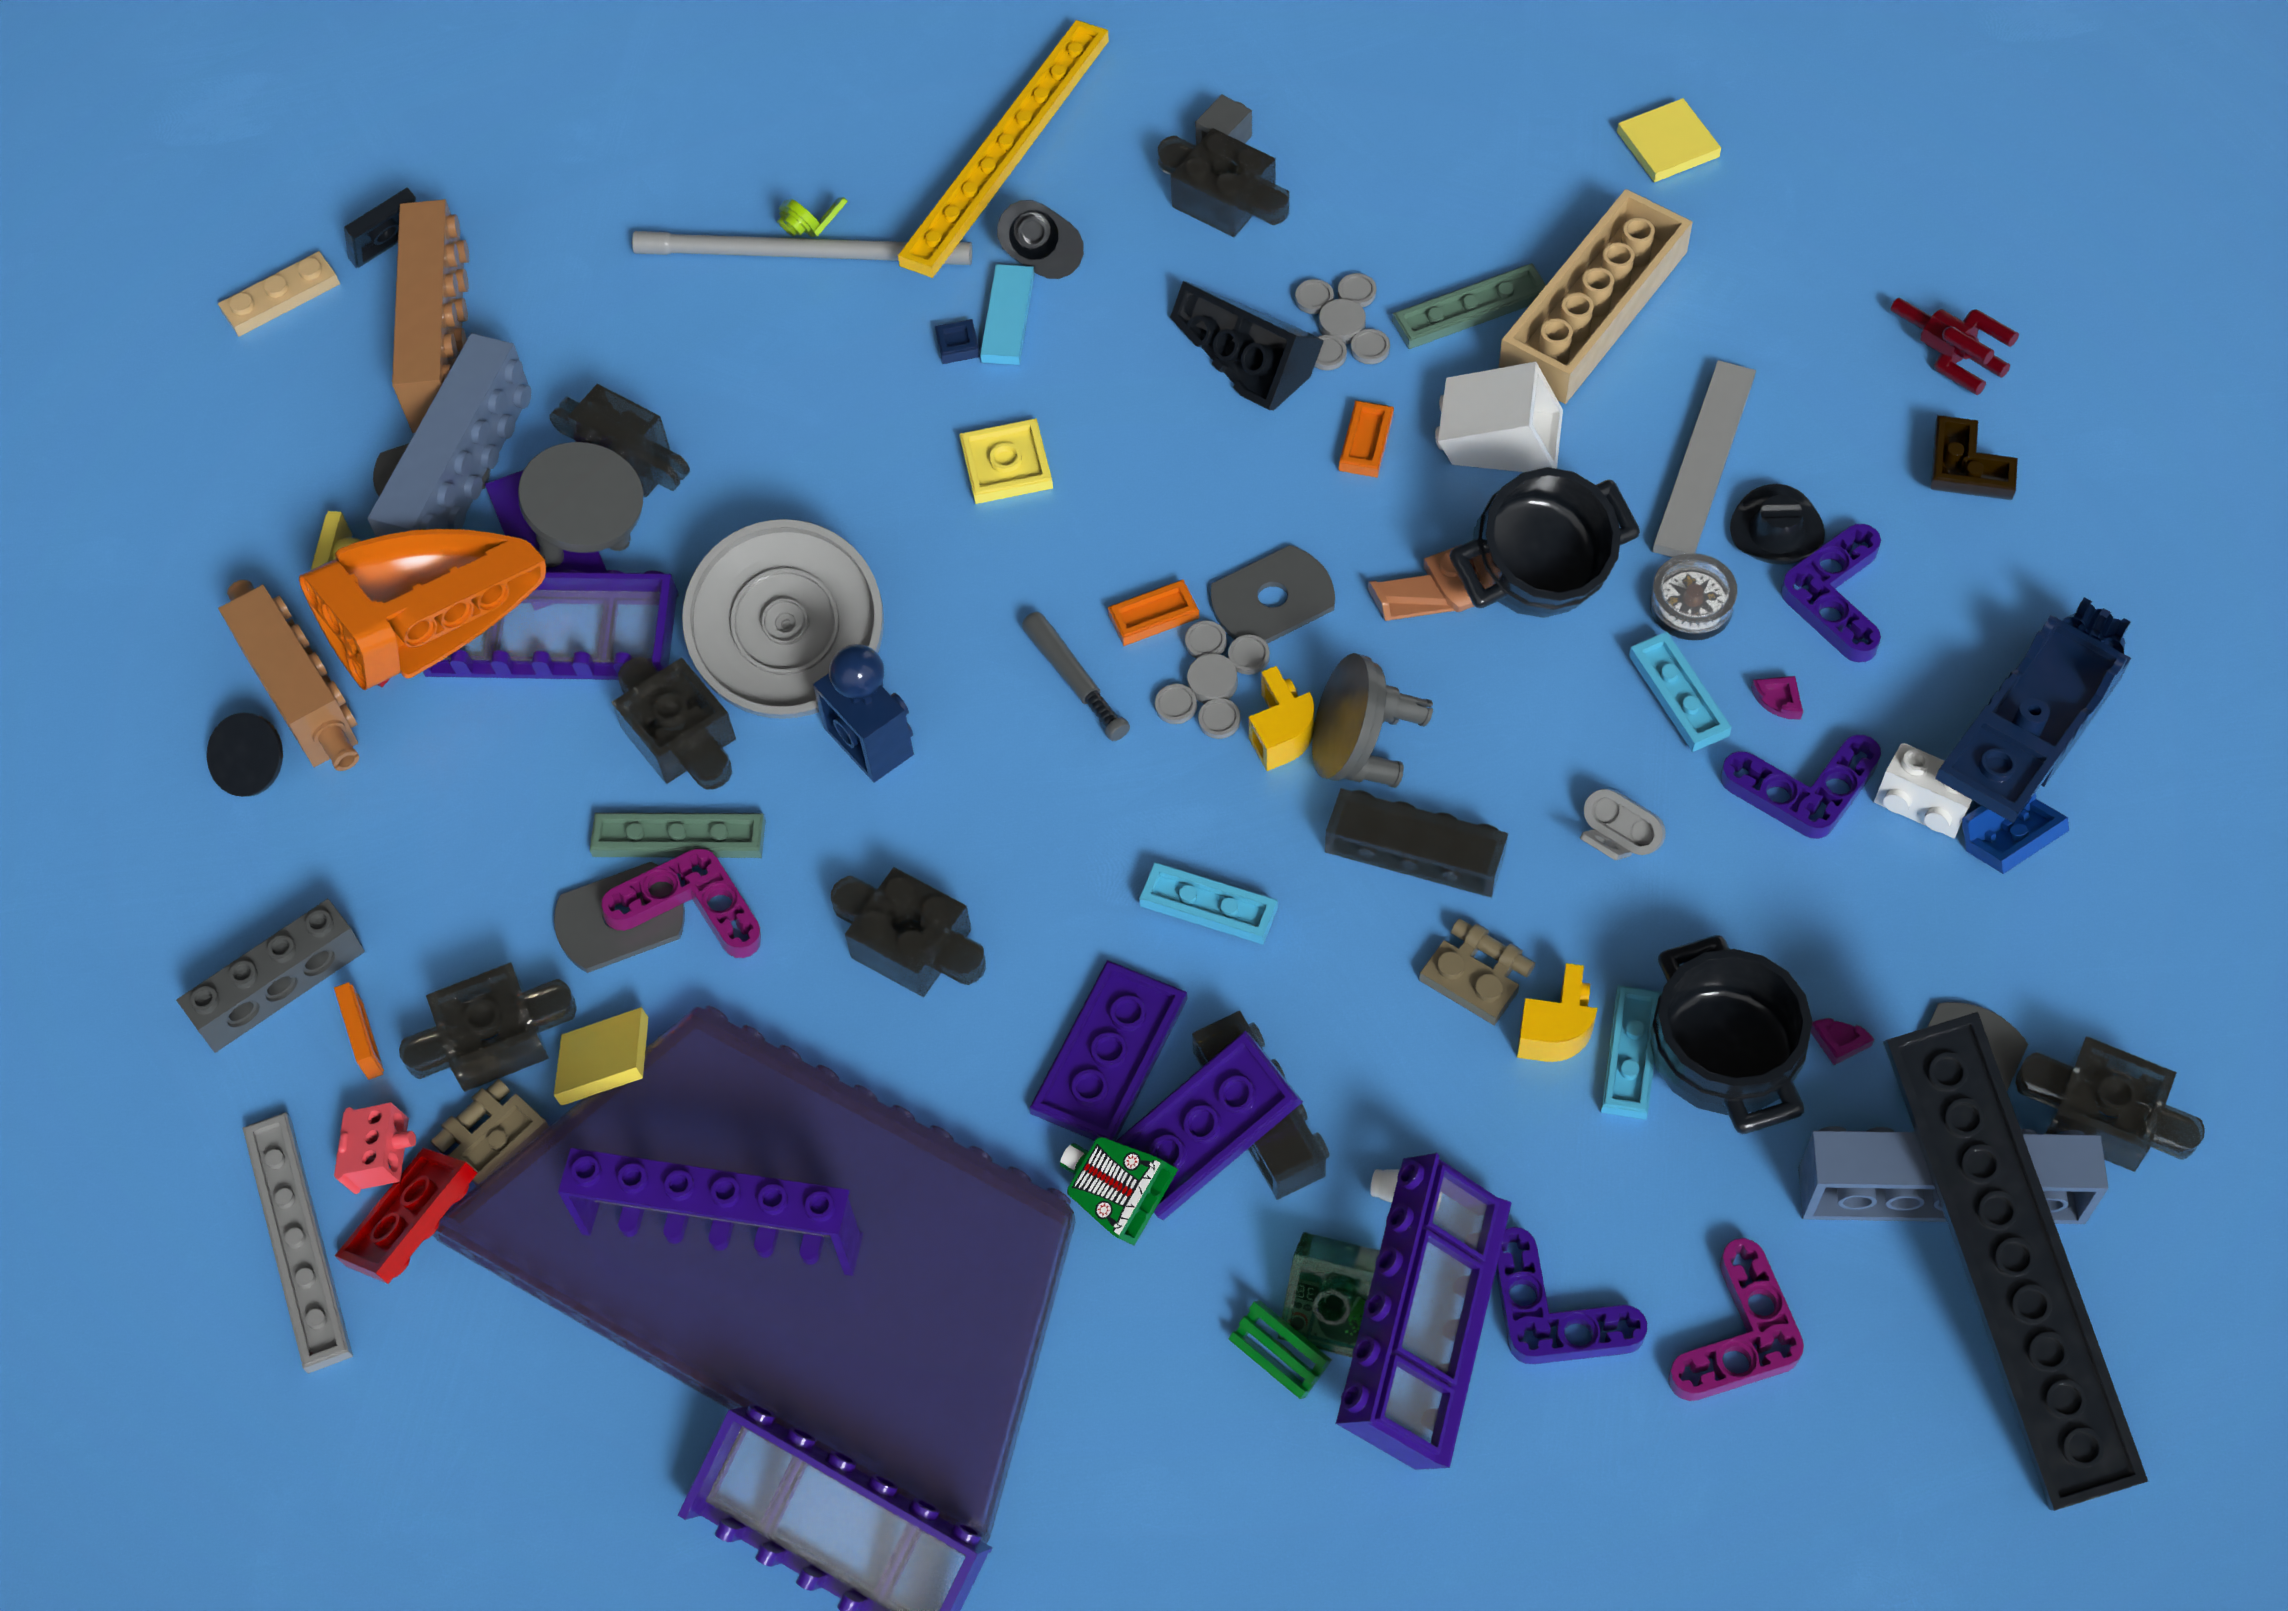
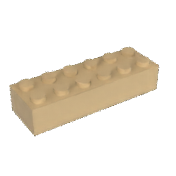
(1597, 292)

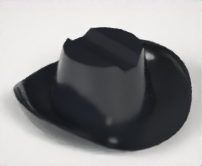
(1777, 525)

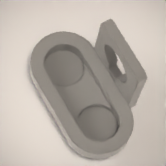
(1621, 825)

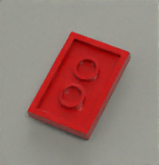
(406, 1215)

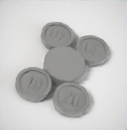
(1343, 320)
(1212, 679)

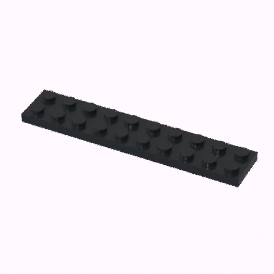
(2015, 1262)

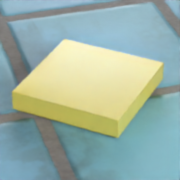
(1668, 140)
(1006, 461)
(601, 1056)

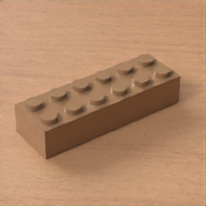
(427, 304)

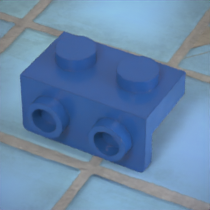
(2008, 843)

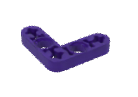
(1824, 594)
(1803, 799)
(1539, 1320)

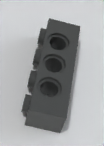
(271, 975)

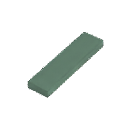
(1468, 306)
(677, 833)

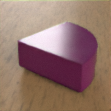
(1779, 696)
(1840, 1039)

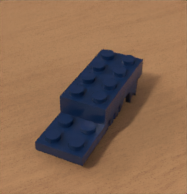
(2039, 711)

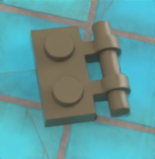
(1471, 982)
(497, 1138)

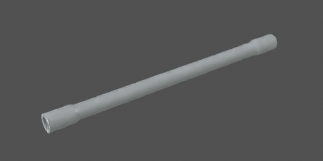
(666, 243)

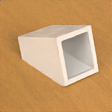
(1500, 419)

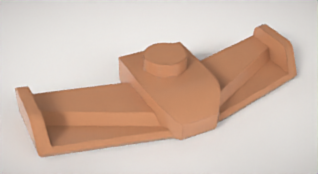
(1423, 595)

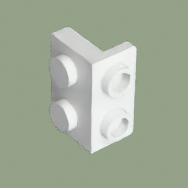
(1914, 792)

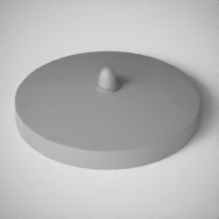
(775, 611)

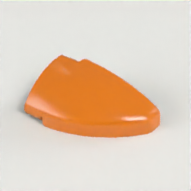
(417, 596)

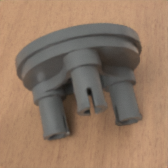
(580, 500)
(1351, 719)

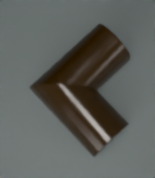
(1962, 470)

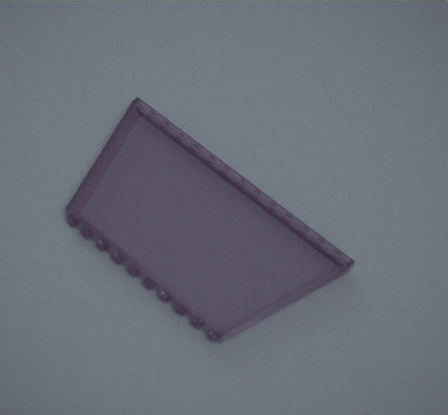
(904, 1364)

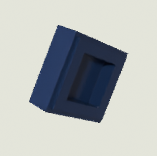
(957, 341)

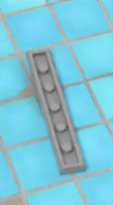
(1704, 460)
(297, 1243)

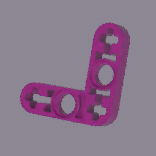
(698, 889)
(1760, 1331)

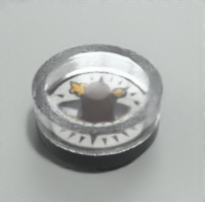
(1693, 596)

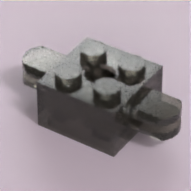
(1223, 181)
(625, 429)
(675, 722)
(897, 946)
(478, 1011)
(2120, 1088)

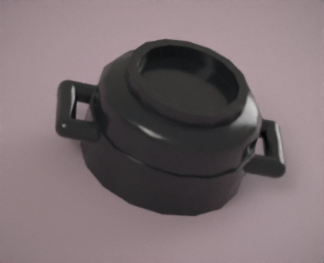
(1545, 543)
(1731, 1033)

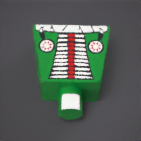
(1117, 1185)

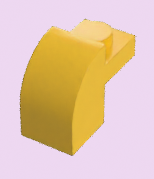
(1284, 728)
(1557, 1029)

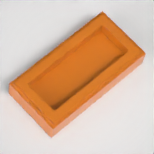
(1366, 439)
(1153, 612)
(359, 1030)

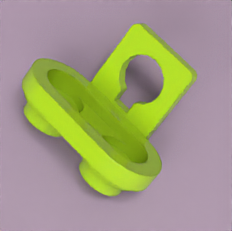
(797, 219)

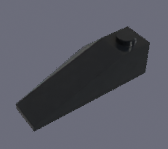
(1253, 349)

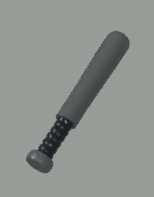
(1069, 668)

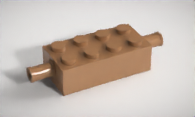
(292, 675)

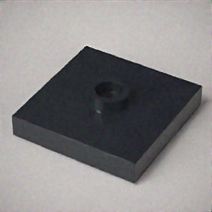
(375, 230)

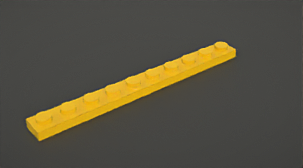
(1003, 149)

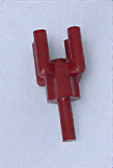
(1959, 341)

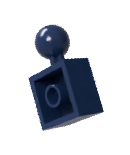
(862, 713)

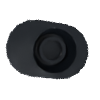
(1040, 239)

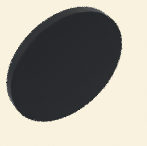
(244, 754)

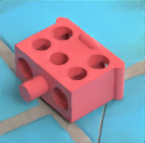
(371, 1145)

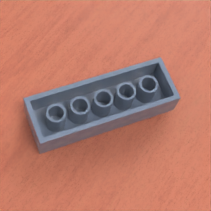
(455, 441)
(1887, 1179)

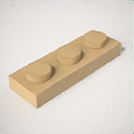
(278, 293)

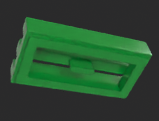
(1267, 1362)

